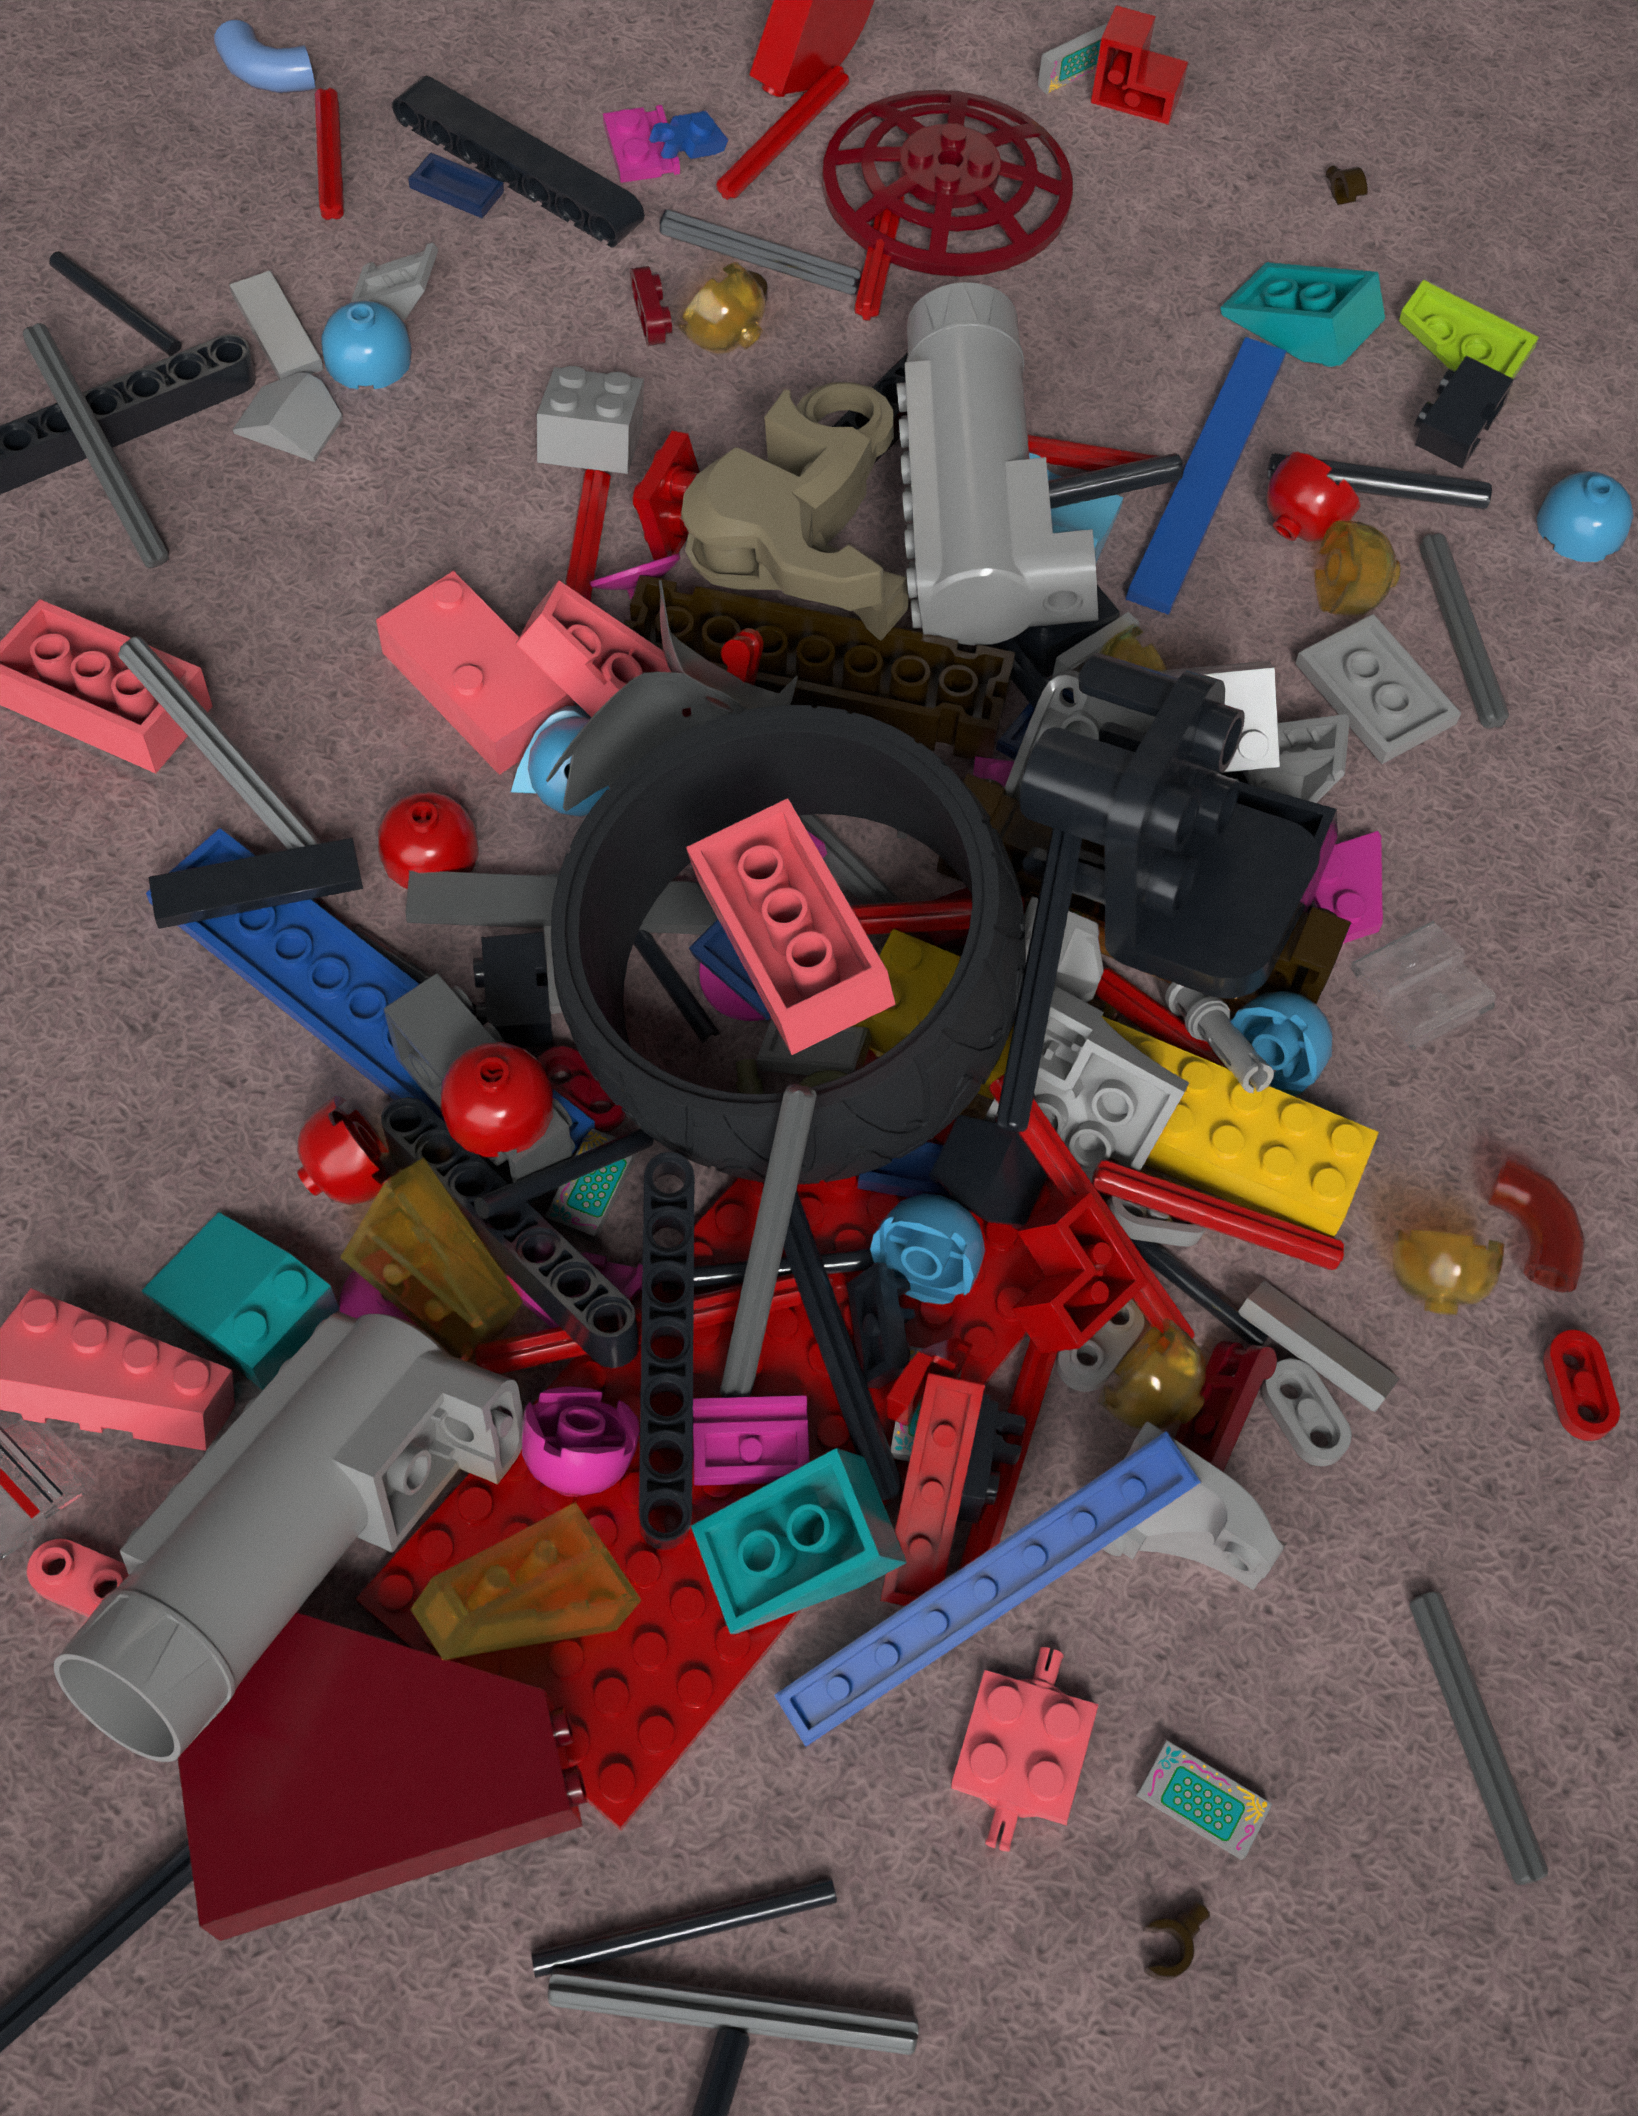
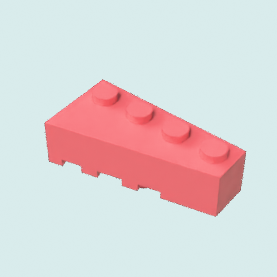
(586, 648)
(108, 1376)

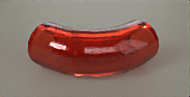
(1549, 1221)

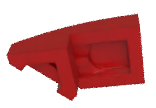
(942, 1358)

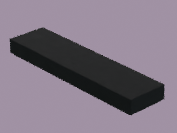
(255, 883)

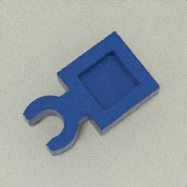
(691, 133)

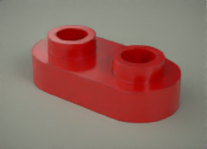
(1584, 1387)

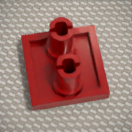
(661, 495)

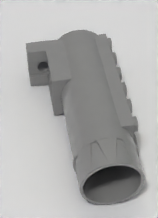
(975, 495)
(331, 1451)

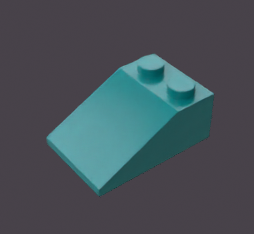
(1309, 309)
(243, 1297)
(798, 1541)

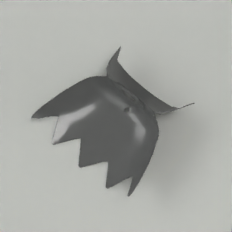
(651, 712)

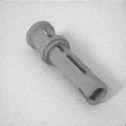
(1209, 1020)

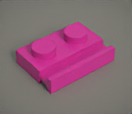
(630, 145)
(749, 1439)

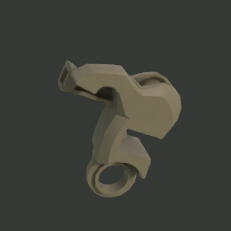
(772, 520)

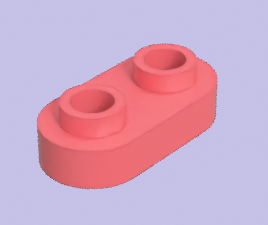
(81, 1578)

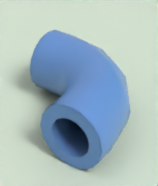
(261, 65)

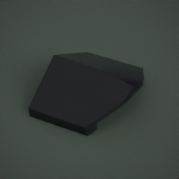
(989, 1171)

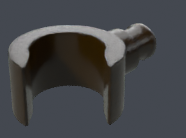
(1347, 184)
(1183, 1929)

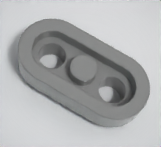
(1153, 1226)
(1106, 1347)
(1308, 1413)

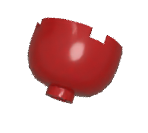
(1306, 499)
(425, 836)
(496, 1099)
(341, 1155)

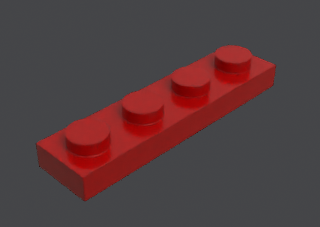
(933, 1485)

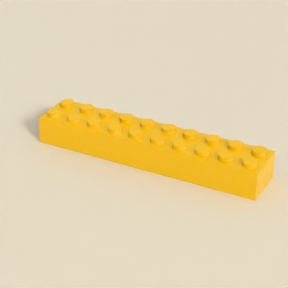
(1233, 1143)

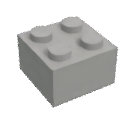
(590, 419)

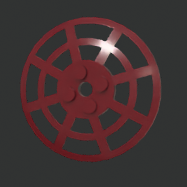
(930, 176)

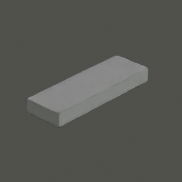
(275, 325)
(1318, 1346)

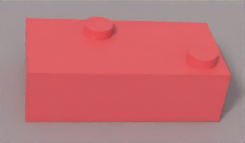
(470, 669)
(72, 680)
(791, 926)

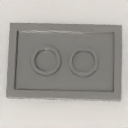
(1378, 687)

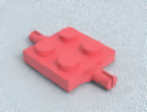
(1024, 1748)

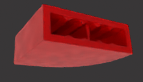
(806, 41)

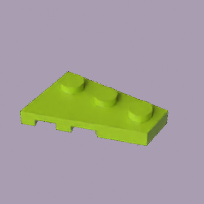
(1461, 329)

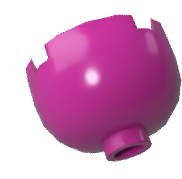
(578, 1441)

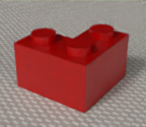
(1132, 76)
(1085, 1272)

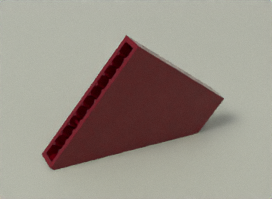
(363, 1772)

